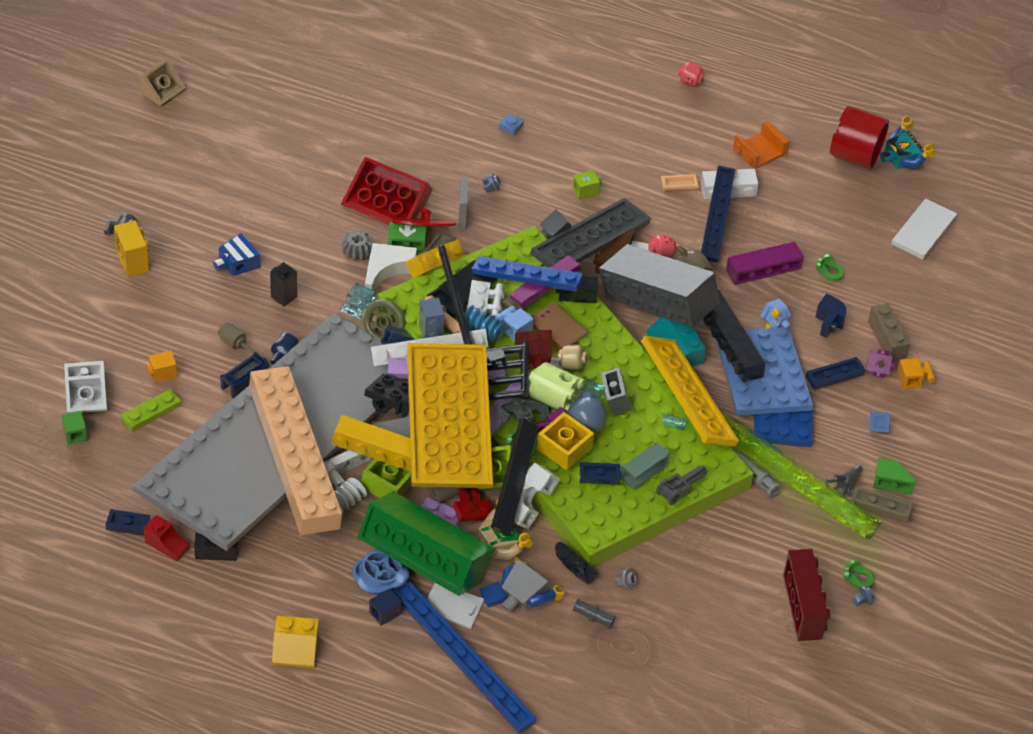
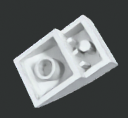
(85, 386)

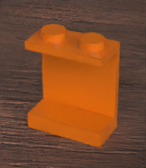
(762, 147)

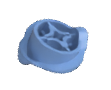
(379, 573)

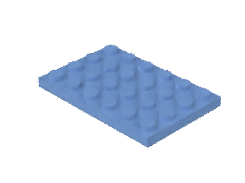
(783, 381)

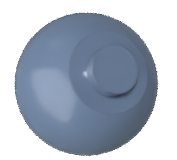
(588, 411)

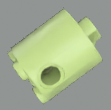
(554, 386)

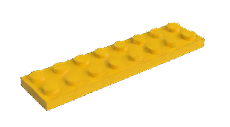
(689, 391)

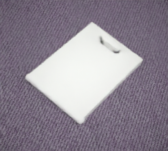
(454, 607)

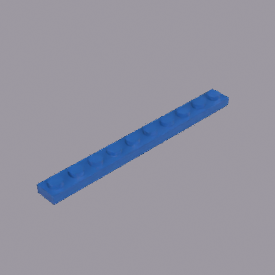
(465, 658)

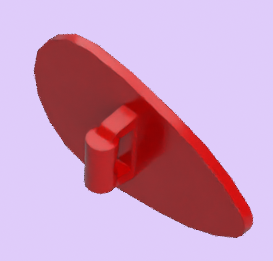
(425, 220)

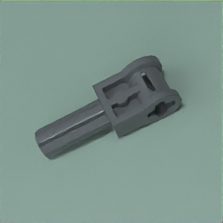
(677, 486)

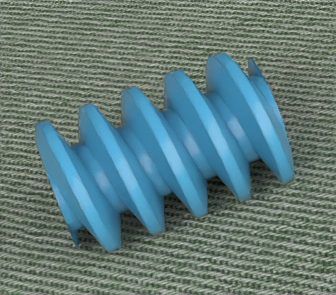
(476, 321)

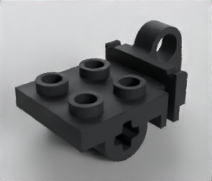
(389, 393)

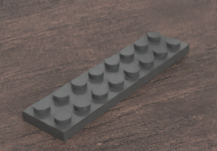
(591, 234)

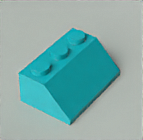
(685, 337)

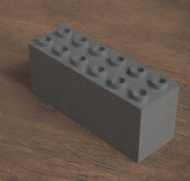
(660, 285)

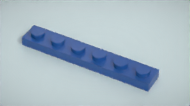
(528, 273)

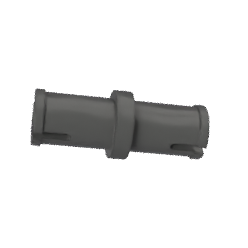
(594, 613)

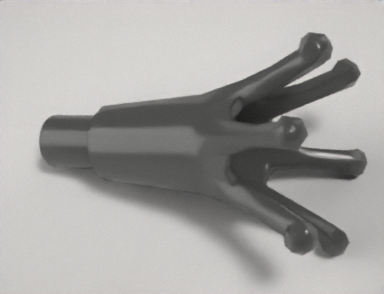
(847, 479)

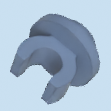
(491, 182)
(865, 595)

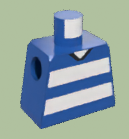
(237, 256)

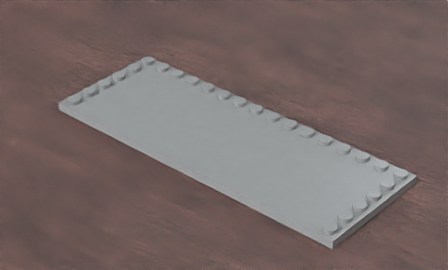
(225, 471)

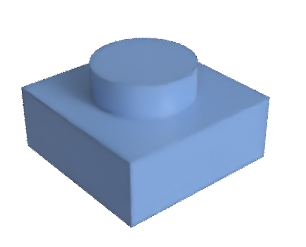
(511, 124)
(879, 421)

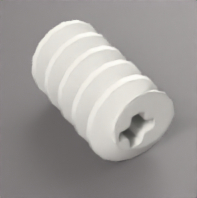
(349, 492)

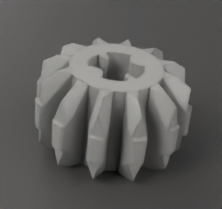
(357, 245)

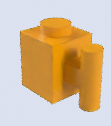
(912, 374)

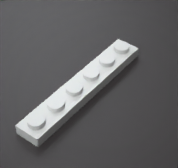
(399, 350)

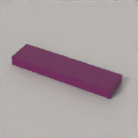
(529, 292)

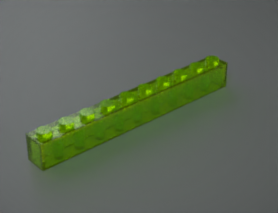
(803, 480)

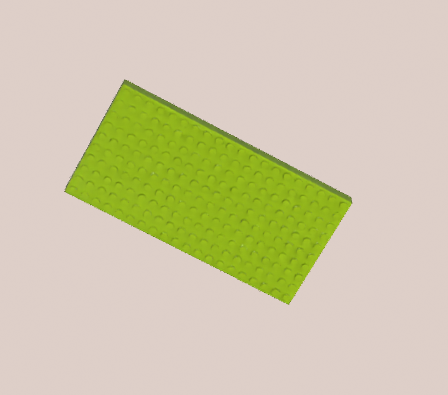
(591, 517)

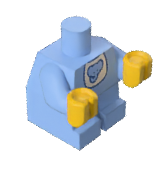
(776, 314)

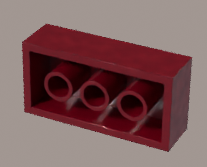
(806, 594)

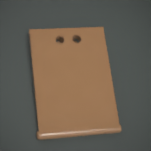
(563, 327)

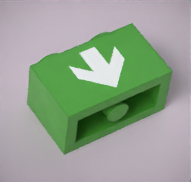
(407, 236)

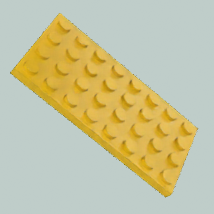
(449, 416)

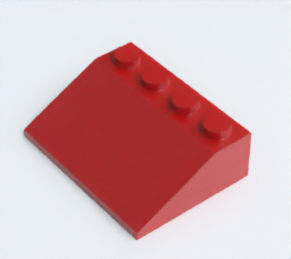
(385, 192)

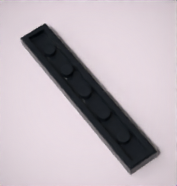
(514, 477)

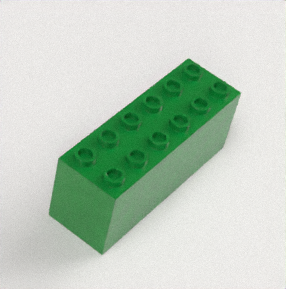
(425, 543)

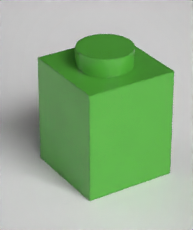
(74, 427)

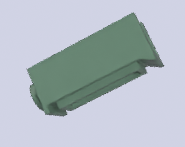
(645, 466)

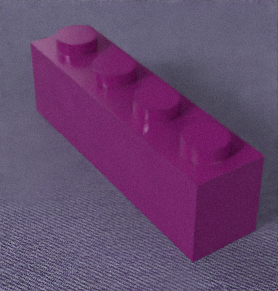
(764, 263)

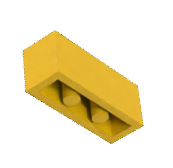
(431, 259)

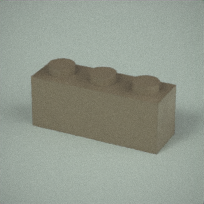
(888, 331)

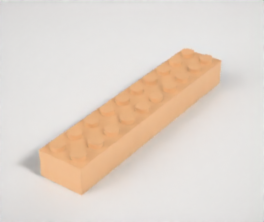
(295, 451)

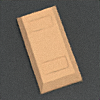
(679, 182)

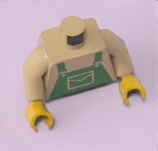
(505, 546)

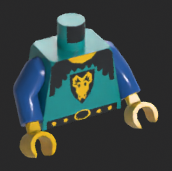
(904, 149)

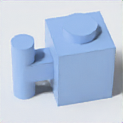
(515, 321)

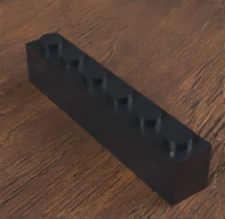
(734, 341)

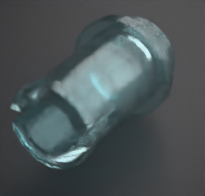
(674, 421)

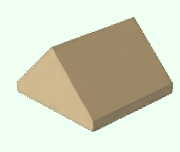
(161, 82)

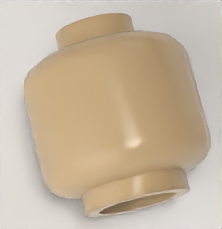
(572, 357)

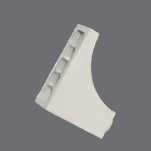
(387, 262)

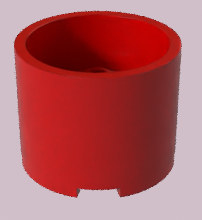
(859, 137)

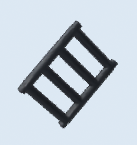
(523, 377)

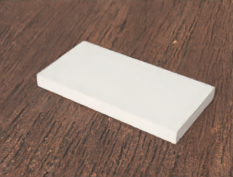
(924, 229)

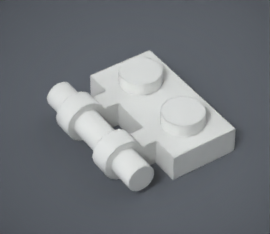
(479, 296)

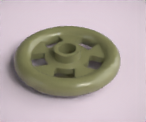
(374, 308)

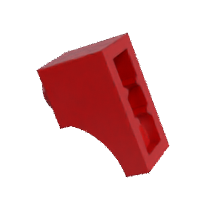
(163, 537)

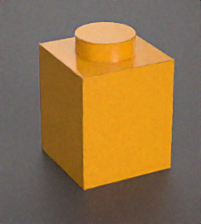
(162, 366)

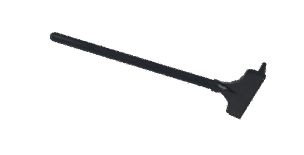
(492, 356)

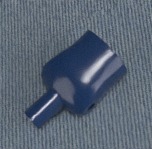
(282, 346)

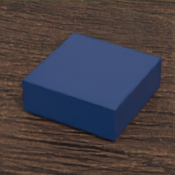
(493, 594)

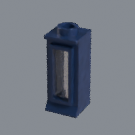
(239, 376)

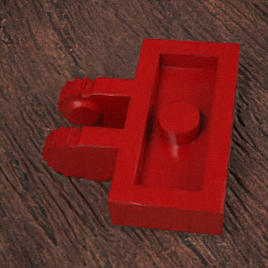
(474, 509)

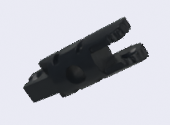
(575, 563)

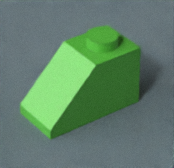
(893, 477)

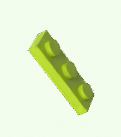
(150, 410)

